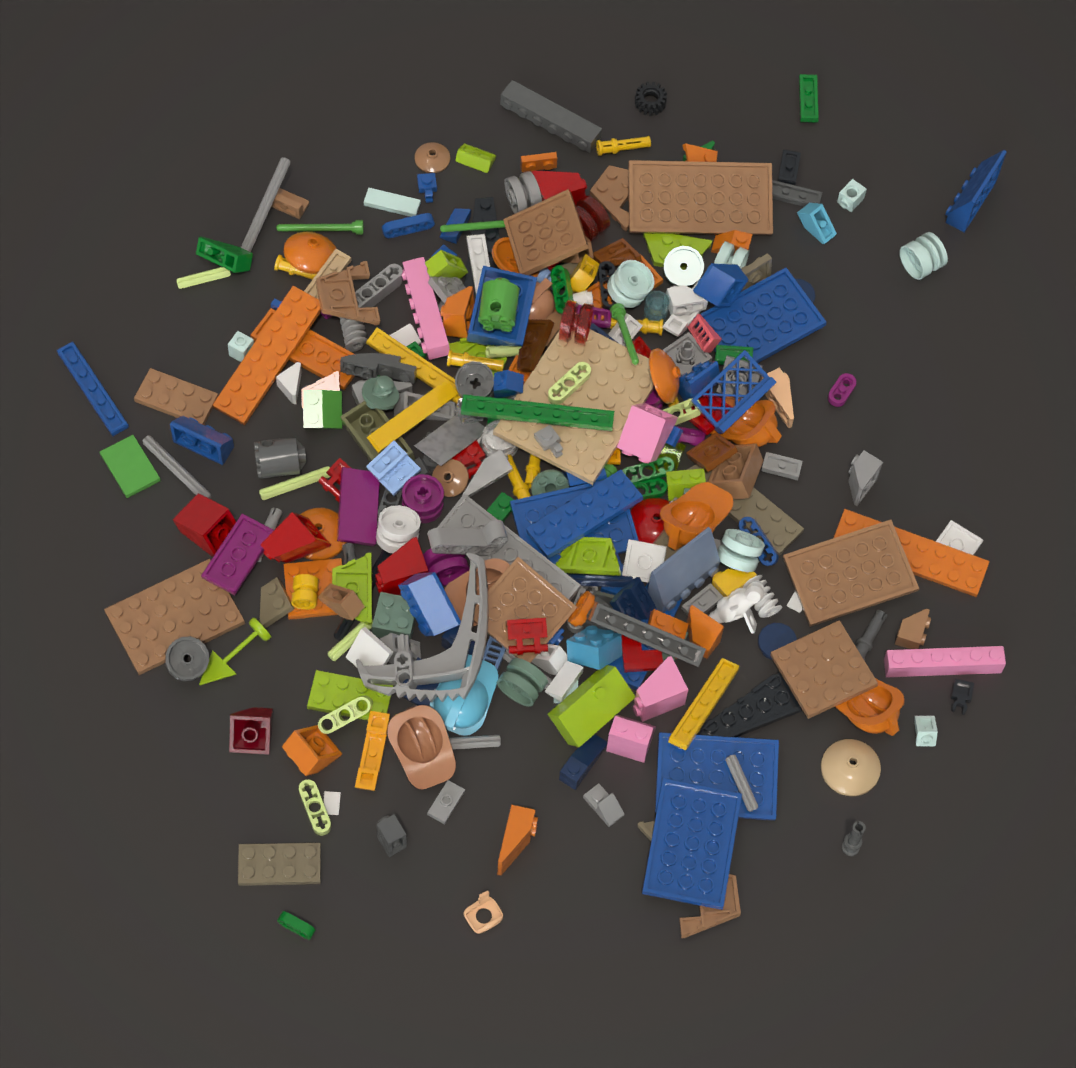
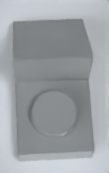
(604, 804)

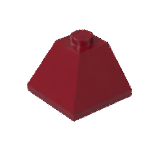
(251, 731)

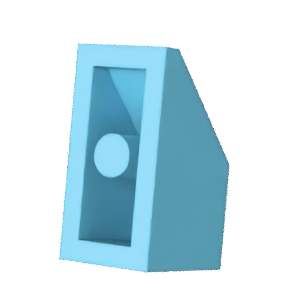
(817, 222)

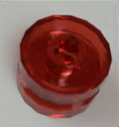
(592, 217)
(572, 321)

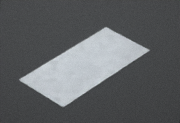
(449, 439)

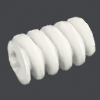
(766, 606)

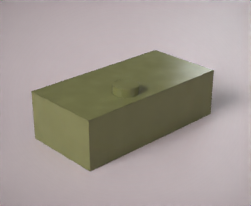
(362, 422)

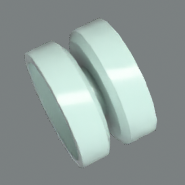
(726, 253)
(683, 255)
(630, 283)
(740, 550)

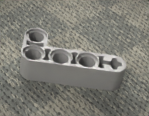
(389, 278)
(464, 541)

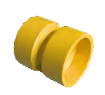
(305, 591)

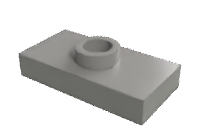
(446, 802)

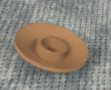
(432, 163)
(458, 480)

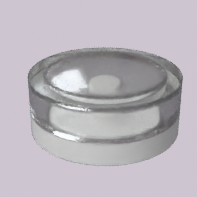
(492, 442)

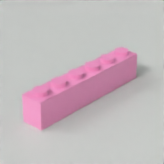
(426, 309)
(944, 661)

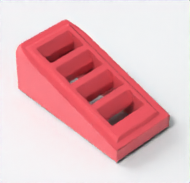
(706, 346)

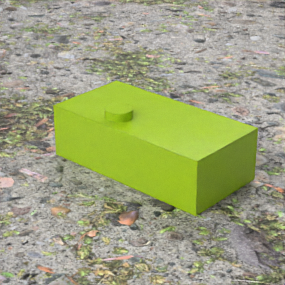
(591, 705)

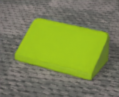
(475, 158)

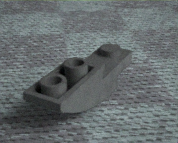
(374, 364)

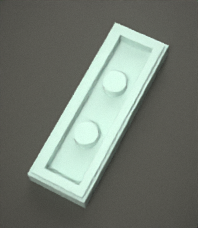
(392, 202)

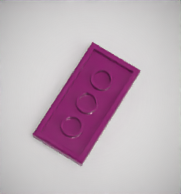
(358, 507)
(237, 554)

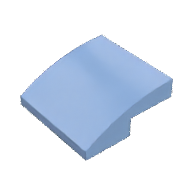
(393, 468)

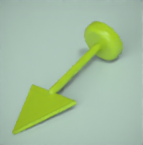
(218, 669)

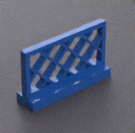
(747, 400)

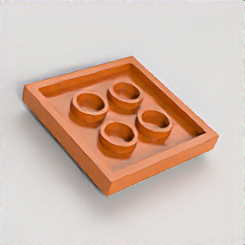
(323, 571)

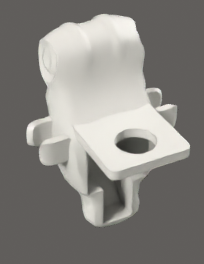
(738, 605)

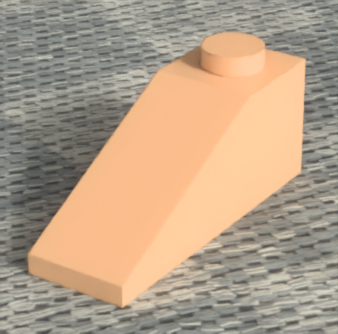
(781, 396)

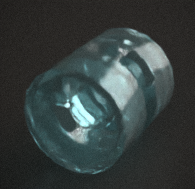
(656, 306)

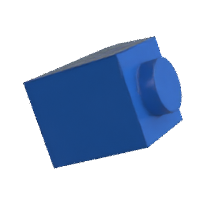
(507, 383)

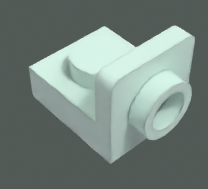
(925, 730)

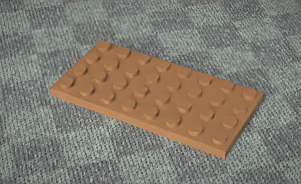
(700, 197)

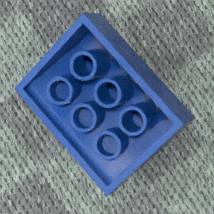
(975, 192)
(498, 337)

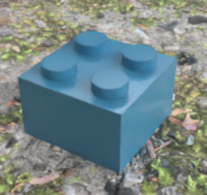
(594, 647)

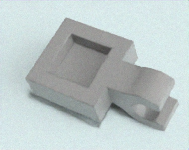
(550, 440)

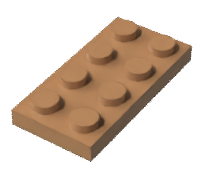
(175, 396)

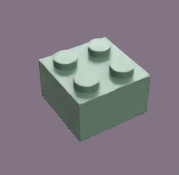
(392, 616)

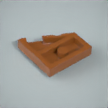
(617, 253)

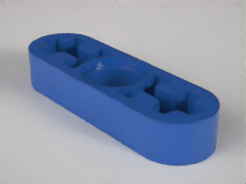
(408, 225)
(771, 550)

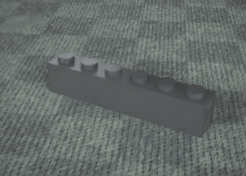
(550, 116)
(646, 634)

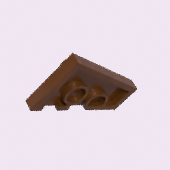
(534, 344)

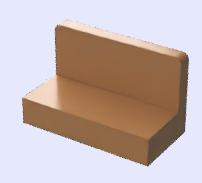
(290, 203)

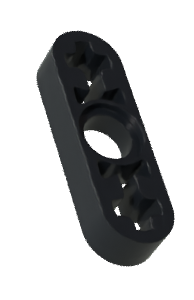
(602, 280)

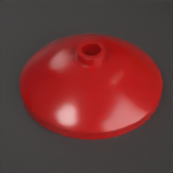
(643, 517)

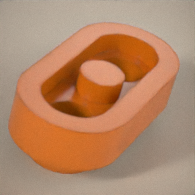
(583, 605)

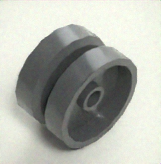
(184, 670)

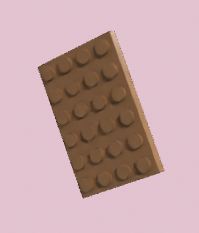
(850, 572)
(172, 610)

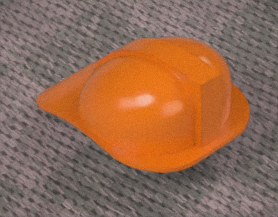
(755, 425)
(693, 512)
(875, 709)

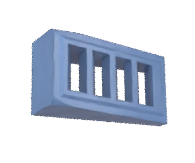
(500, 655)

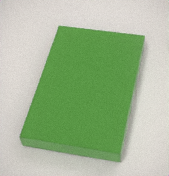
(129, 466)

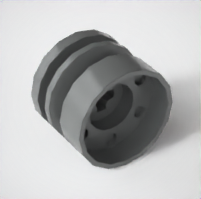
(473, 372)

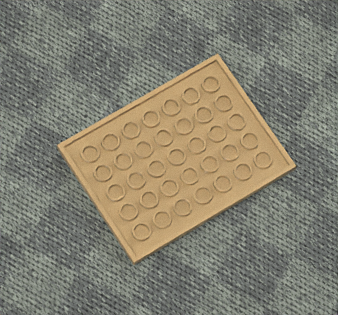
(612, 386)

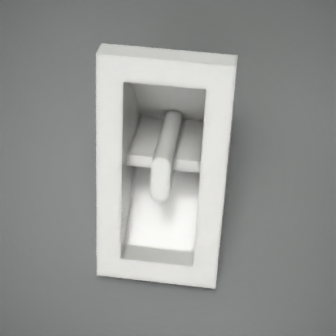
(289, 382)

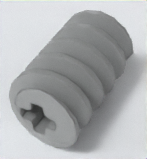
(353, 334)

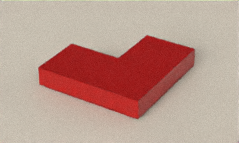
(637, 659)

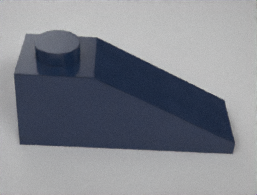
(582, 761)

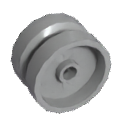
(522, 192)

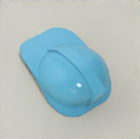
(468, 714)

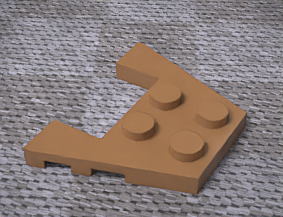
(612, 193)
(338, 295)
(711, 917)

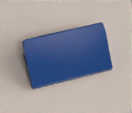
(458, 216)

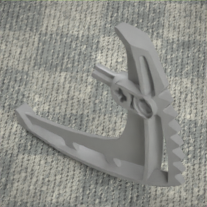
(444, 666)

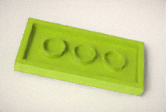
(335, 690)

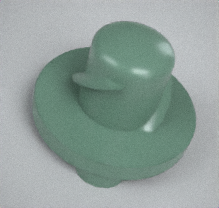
(380, 393)
(548, 481)

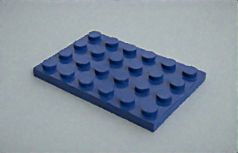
(766, 316)
(533, 508)
(706, 766)
(692, 844)

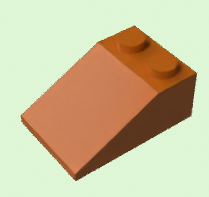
(518, 832)

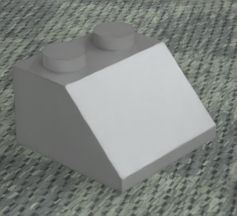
(863, 475)

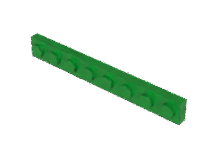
(537, 412)

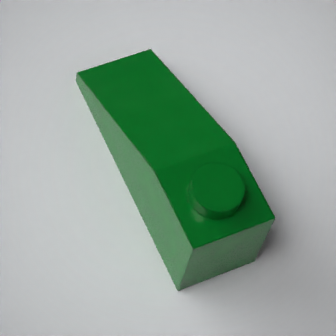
(225, 255)

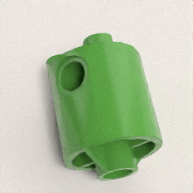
(498, 305)

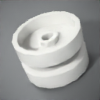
(397, 527)

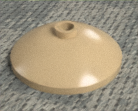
(849, 778)

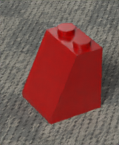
(553, 183)
(205, 523)
(294, 539)
(400, 567)

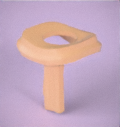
(483, 902)

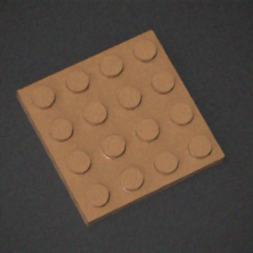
(546, 233)
(524, 595)
(824, 669)

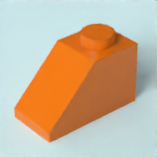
(738, 238)

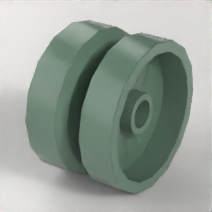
(522, 682)

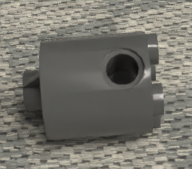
(279, 457)

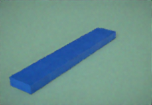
(92, 389)

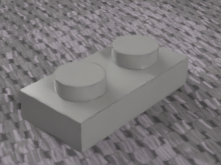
(781, 466)
(704, 600)

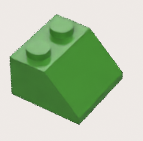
(322, 409)

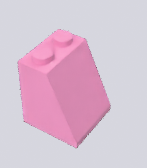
(646, 432)
(660, 692)
(630, 738)

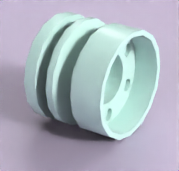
(923, 255)

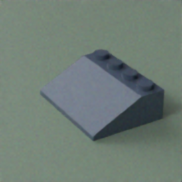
(684, 571)

